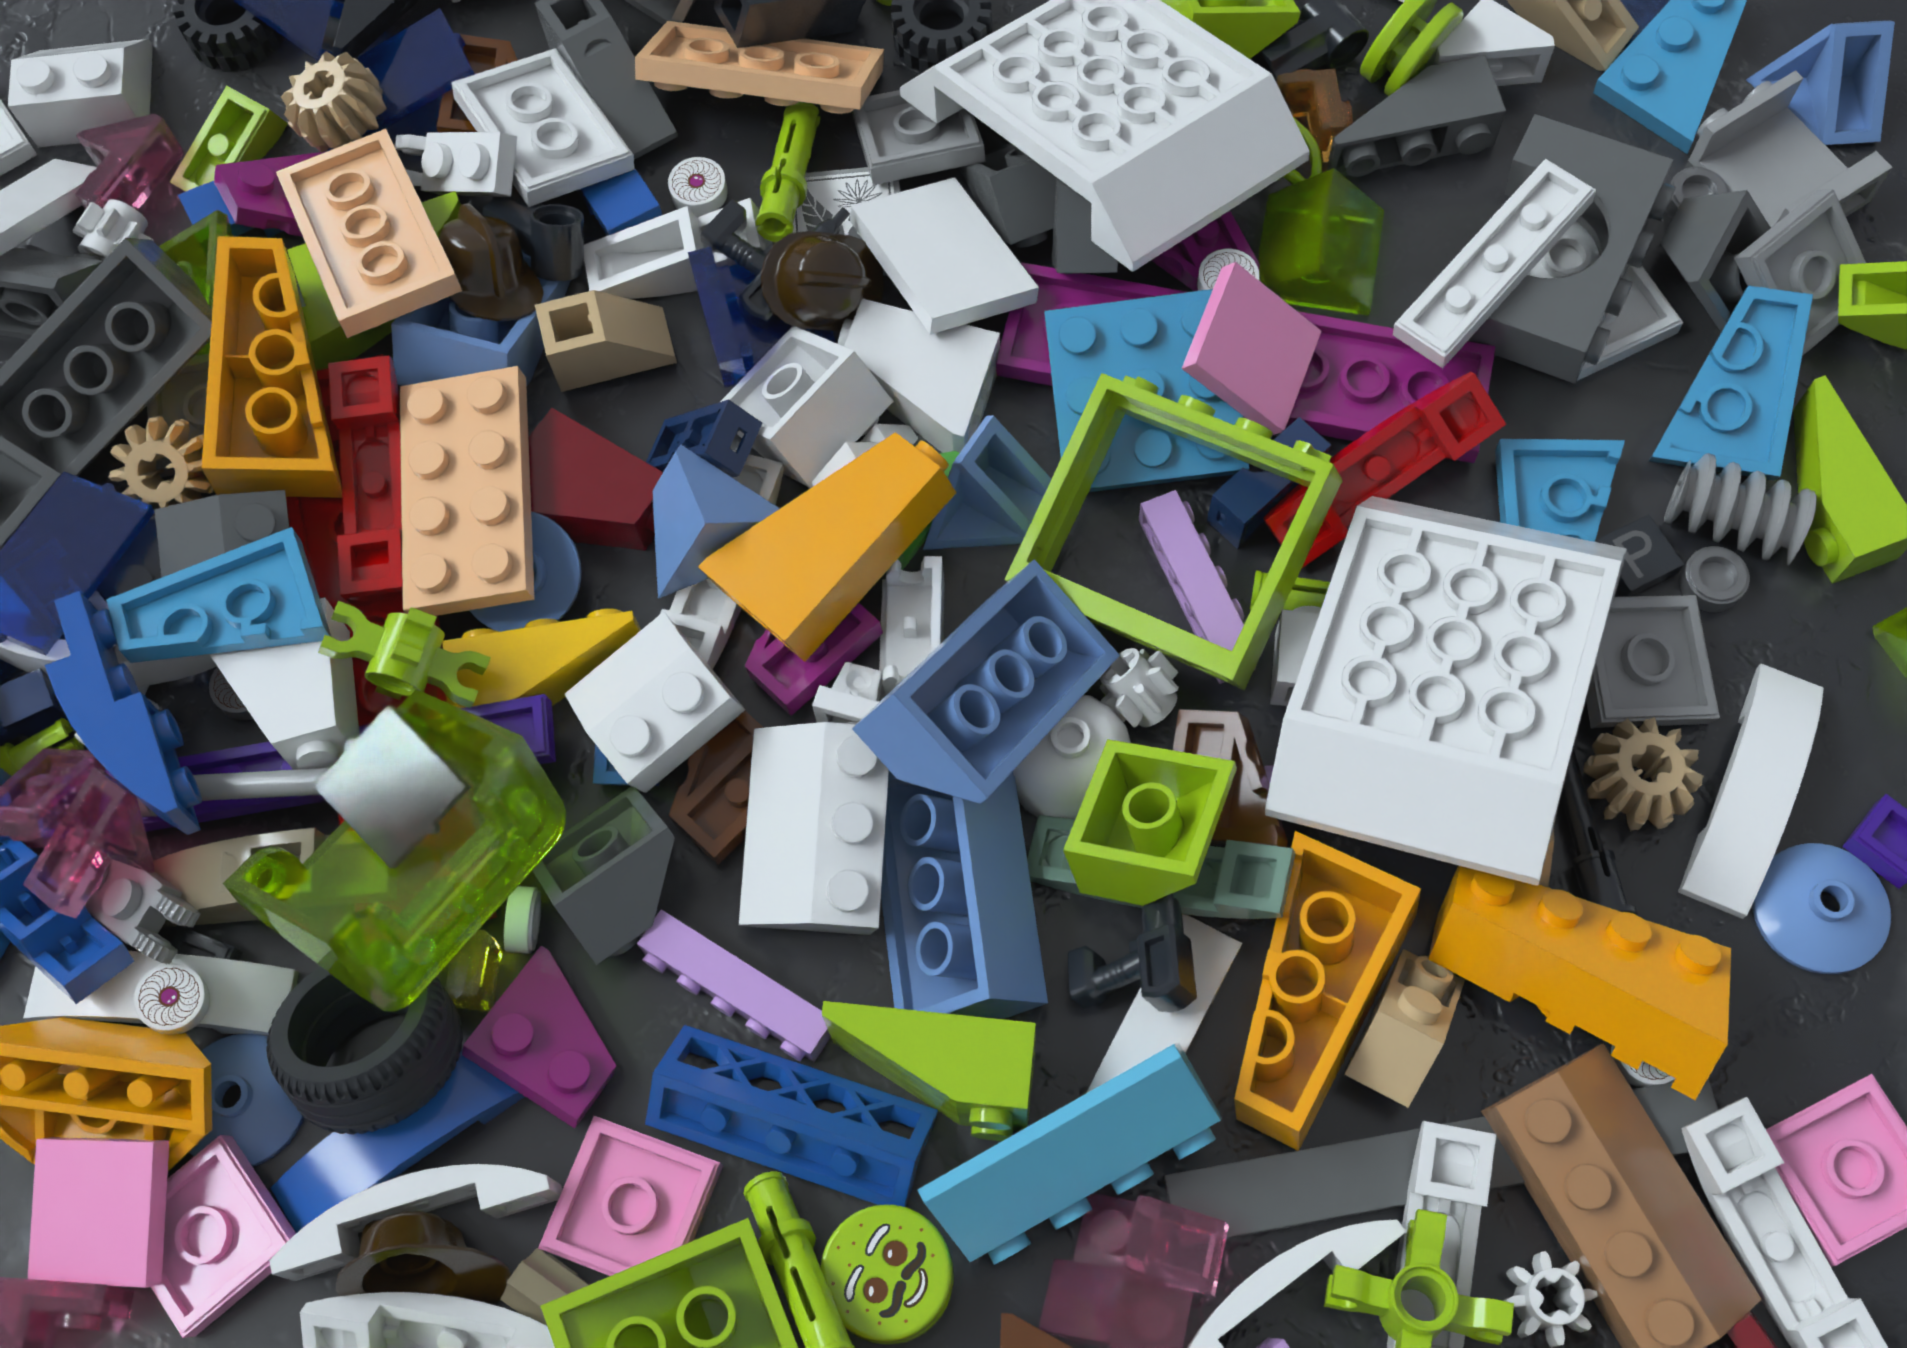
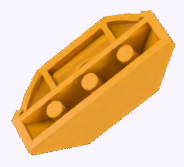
(102, 1084)

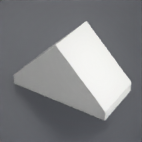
(1511, 44)

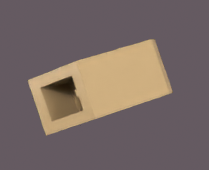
(602, 338)
(1406, 1028)

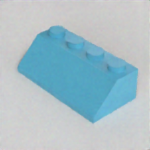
(1073, 1154)

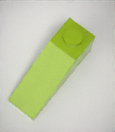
(1858, 508)

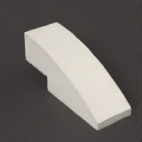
(654, 256)

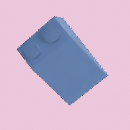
(449, 342)

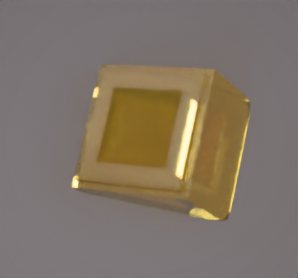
(475, 973)

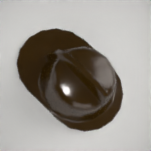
(489, 267)
(820, 279)
(421, 1256)

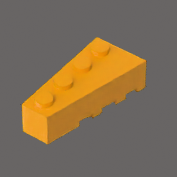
(262, 385)
(1592, 968)
(1318, 984)

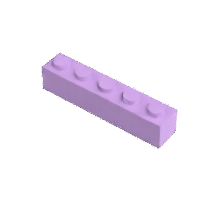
(1190, 571)
(735, 987)

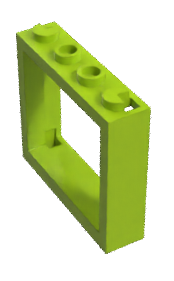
(1195, 422)

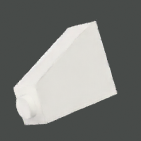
(934, 379)
(298, 696)

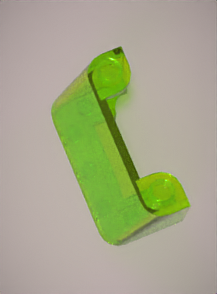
(399, 927)

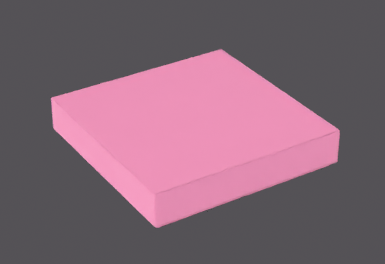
(1252, 348)
(1846, 1168)
(628, 1199)
(99, 1211)
(216, 1236)

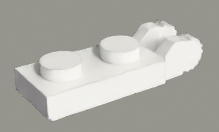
(462, 162)

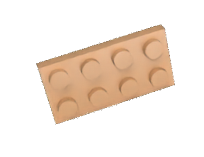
(782, 72)
(368, 233)
(466, 493)

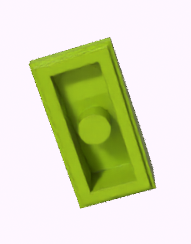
(233, 133)

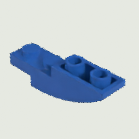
(117, 720)

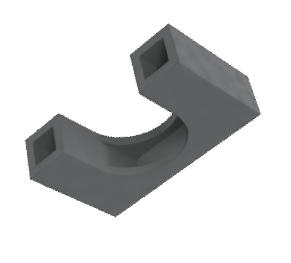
(1559, 320)

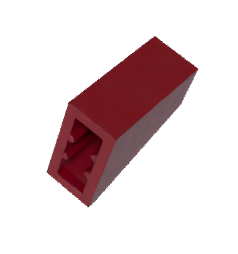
(590, 485)

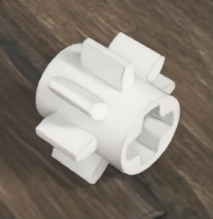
(108, 227)
(1140, 687)
(1568, 1298)

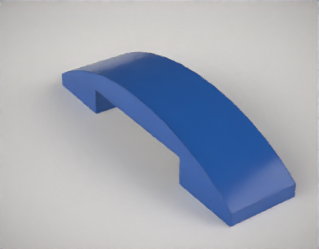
(355, 1162)

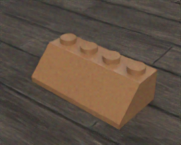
(1622, 1206)

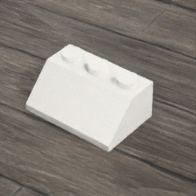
(814, 831)

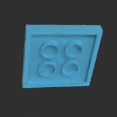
(1135, 340)

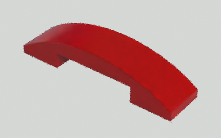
(368, 421)
(1395, 454)

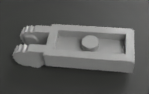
(136, 907)

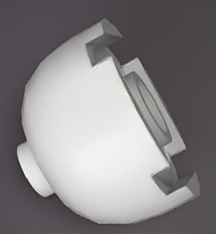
(1062, 764)

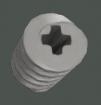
(1742, 507)

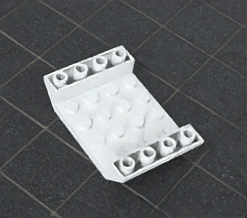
(1126, 112)
(1445, 687)

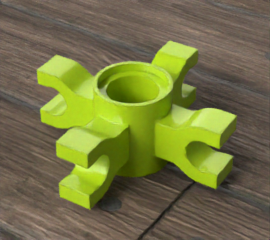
(404, 654)
(1365, 1293)

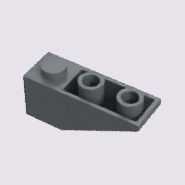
(606, 68)
(1431, 116)

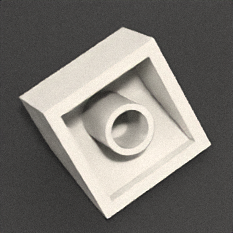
(80, 89)
(809, 402)
(652, 704)

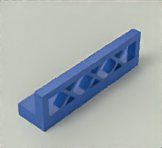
(783, 1124)

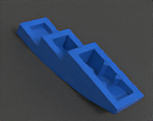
(69, 951)

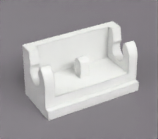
(910, 619)

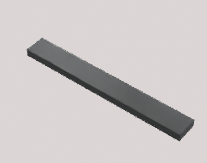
(1368, 1172)

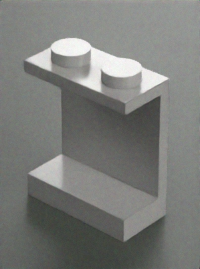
(1778, 157)

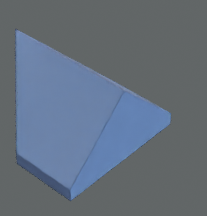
(1842, 80)
(995, 492)
(696, 515)

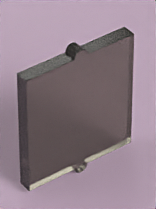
(392, 787)

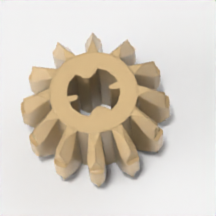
(333, 101)
(156, 443)
(1658, 758)

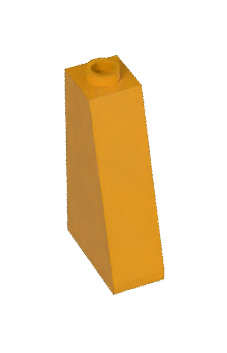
(832, 543)

